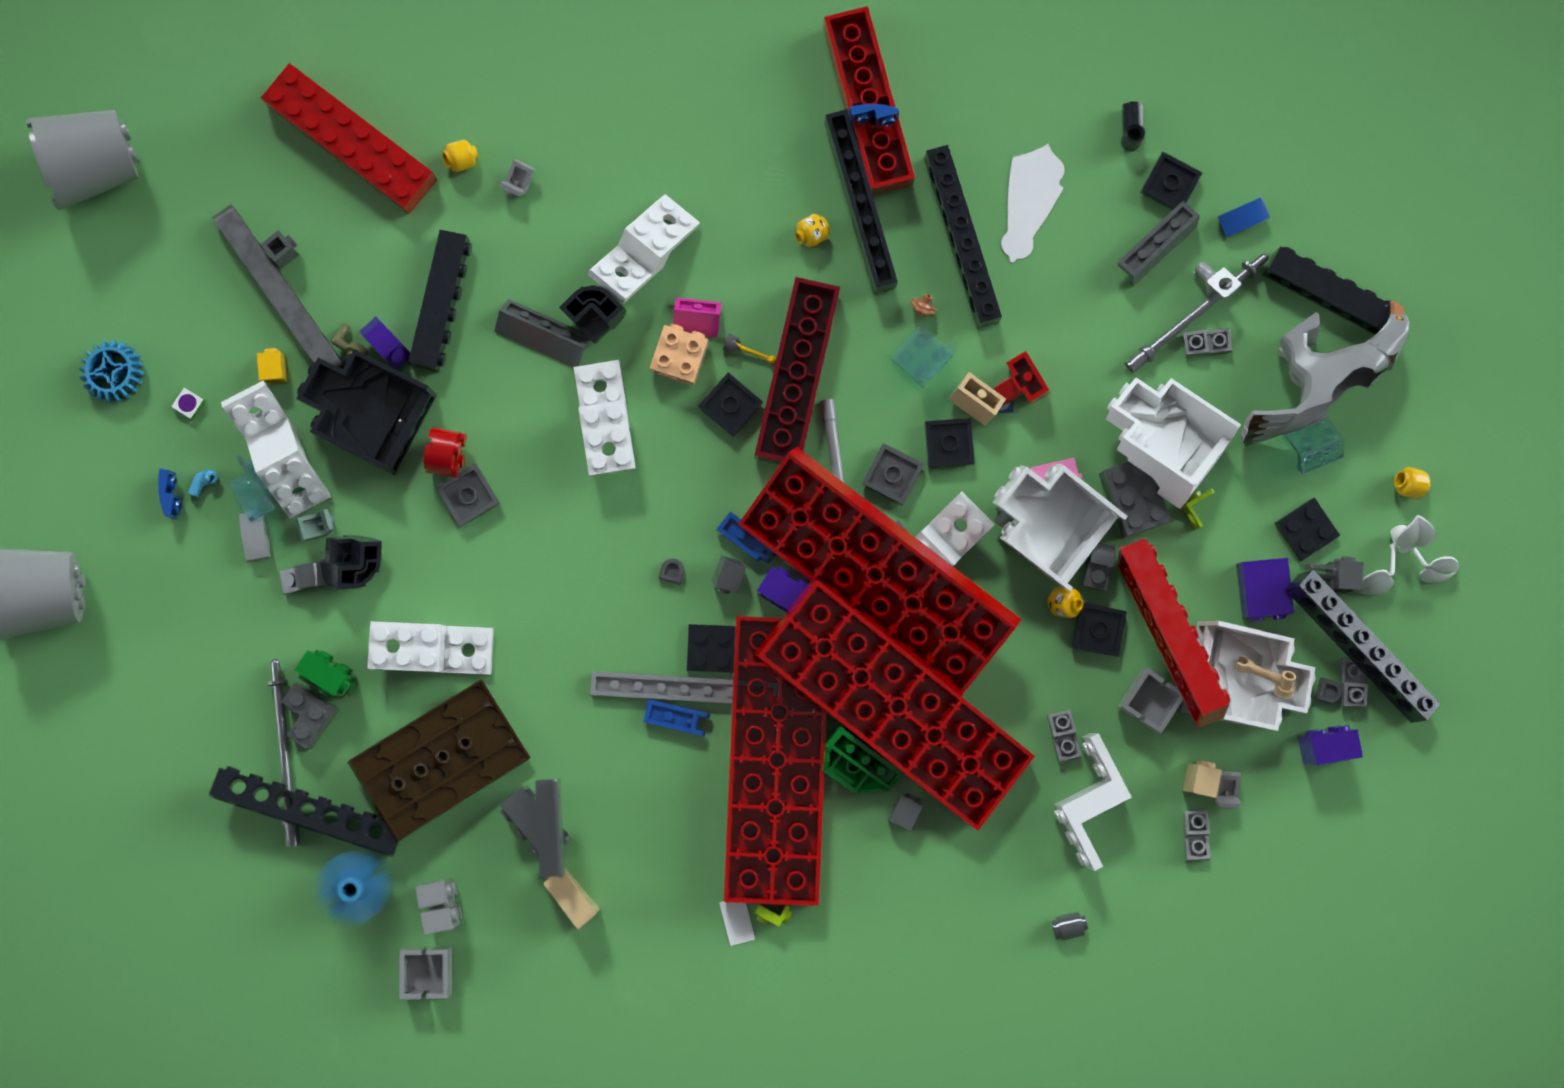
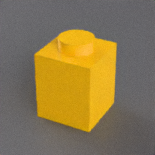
(272, 366)

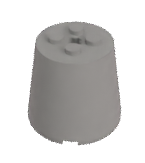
(82, 154)
(39, 591)

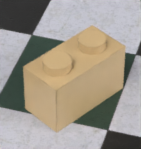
(977, 399)
(1202, 779)

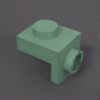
(315, 525)

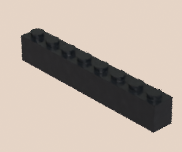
(860, 201)

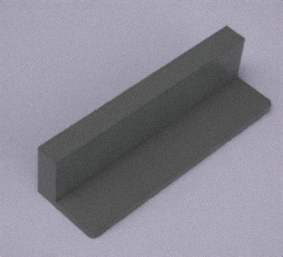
(1159, 242)
(541, 333)
(550, 828)

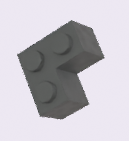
(314, 714)

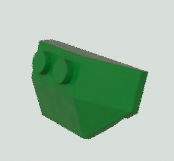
(857, 764)

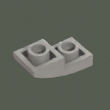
(1207, 342)
(254, 538)
(1352, 684)
(1064, 736)
(1196, 834)

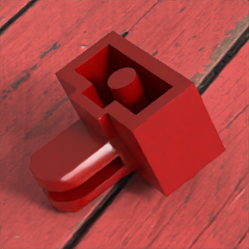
(1023, 381)

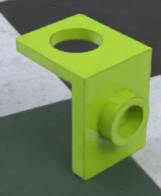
(1188, 510)

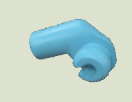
(202, 479)

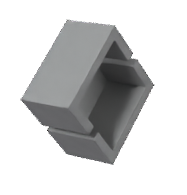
(1151, 702)
(440, 917)
(425, 971)

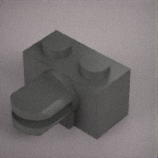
(1342, 575)

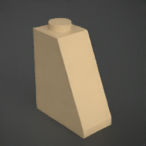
(572, 898)

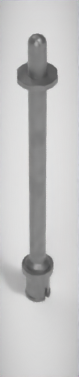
(1147, 353)
(291, 831)

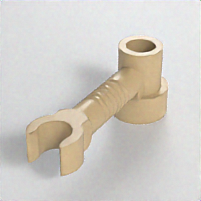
(1284, 684)

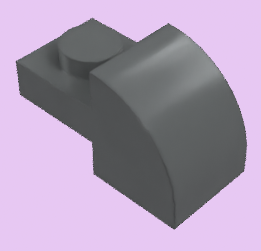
(1099, 567)
(302, 578)

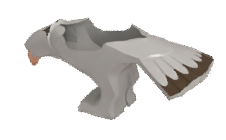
(1327, 375)

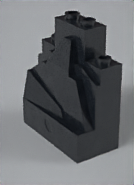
(366, 408)

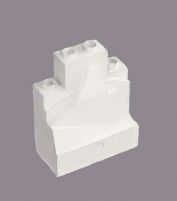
(1170, 435)
(1054, 519)
(1251, 695)

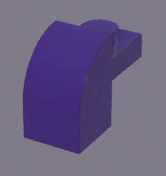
(385, 343)

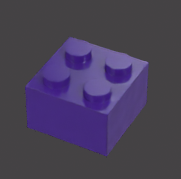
(780, 589)
(1332, 746)

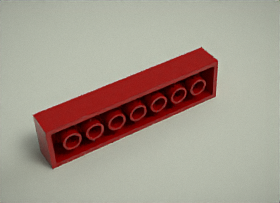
(865, 81)
(349, 138)
(1173, 633)

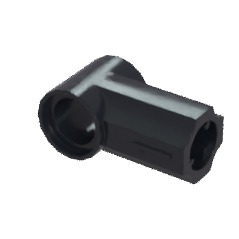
(1132, 124)

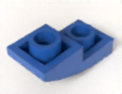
(882, 114)
(1244, 217)
(169, 502)

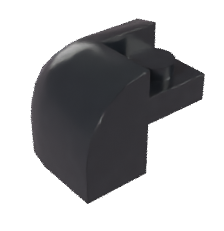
(593, 311)
(351, 561)

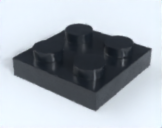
(1170, 181)
(730, 404)
(949, 443)
(1307, 529)
(1099, 629)
(710, 648)

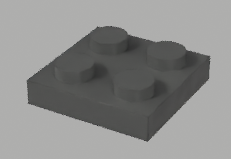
(892, 474)
(468, 495)

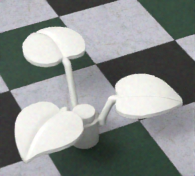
(1404, 539)

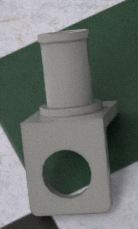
(1217, 280)

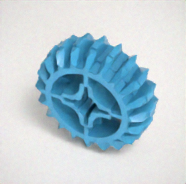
(105, 354)

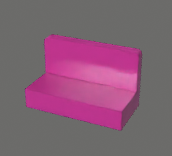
(697, 316)

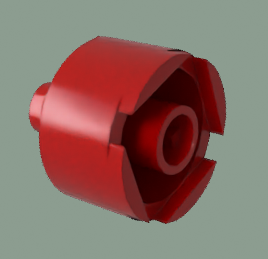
(444, 452)

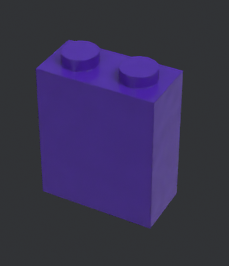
(1263, 589)

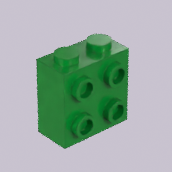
(331, 677)

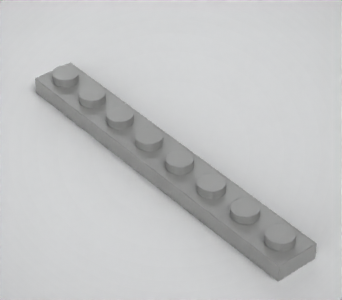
(667, 687)

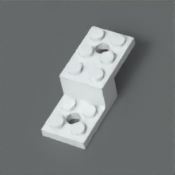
(643, 248)
(604, 418)
(944, 535)
(430, 648)

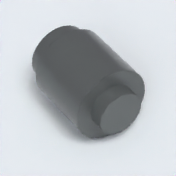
(1069, 926)

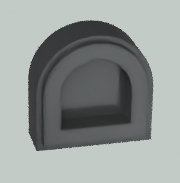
(672, 571)
(1328, 691)

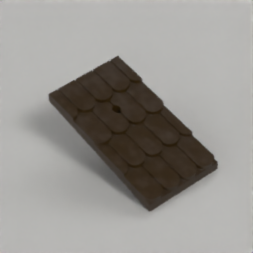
(454, 747)

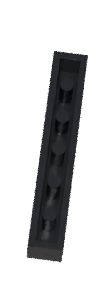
(1328, 290)
(439, 301)

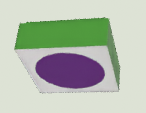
(188, 403)

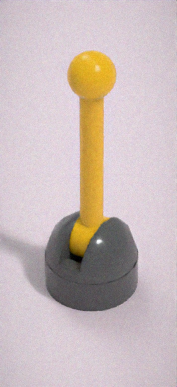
(733, 344)

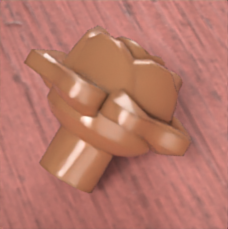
(923, 306)

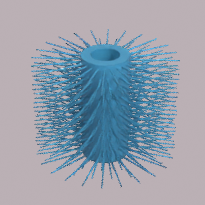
(345, 890)

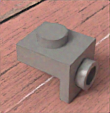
(518, 179)
(1228, 790)

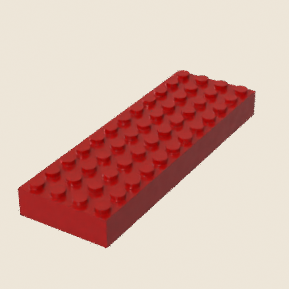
(879, 570)
(894, 704)
(772, 782)

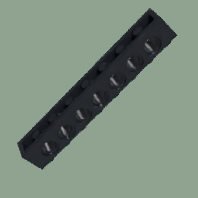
(962, 236)
(1362, 646)
(222, 791)

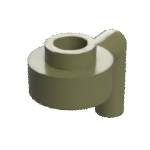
(337, 340)

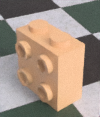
(679, 354)

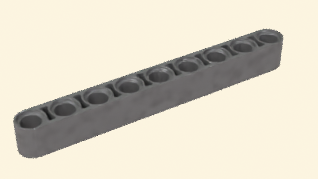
(275, 286)

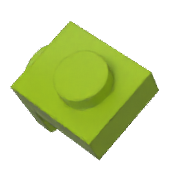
(767, 915)

